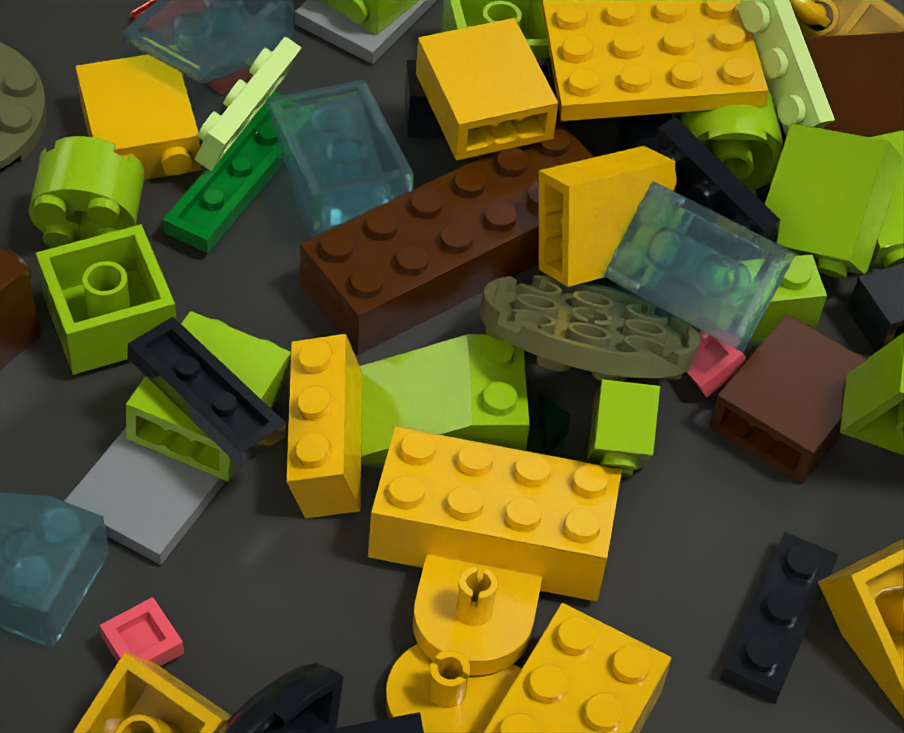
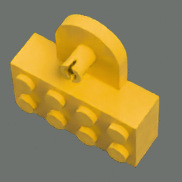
(489, 538)
(573, 682)

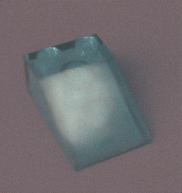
(210, 35)
(338, 153)
(699, 265)
(46, 563)

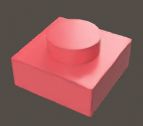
(714, 364)
(143, 633)

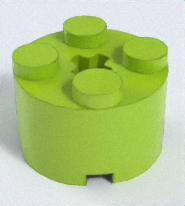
(742, 138)
(84, 190)

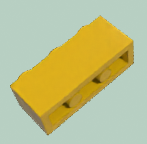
(325, 427)

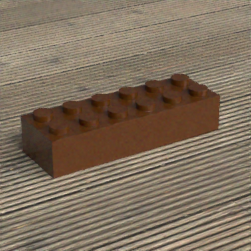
(433, 243)

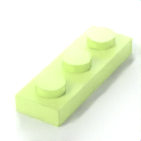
(786, 63)
(245, 102)

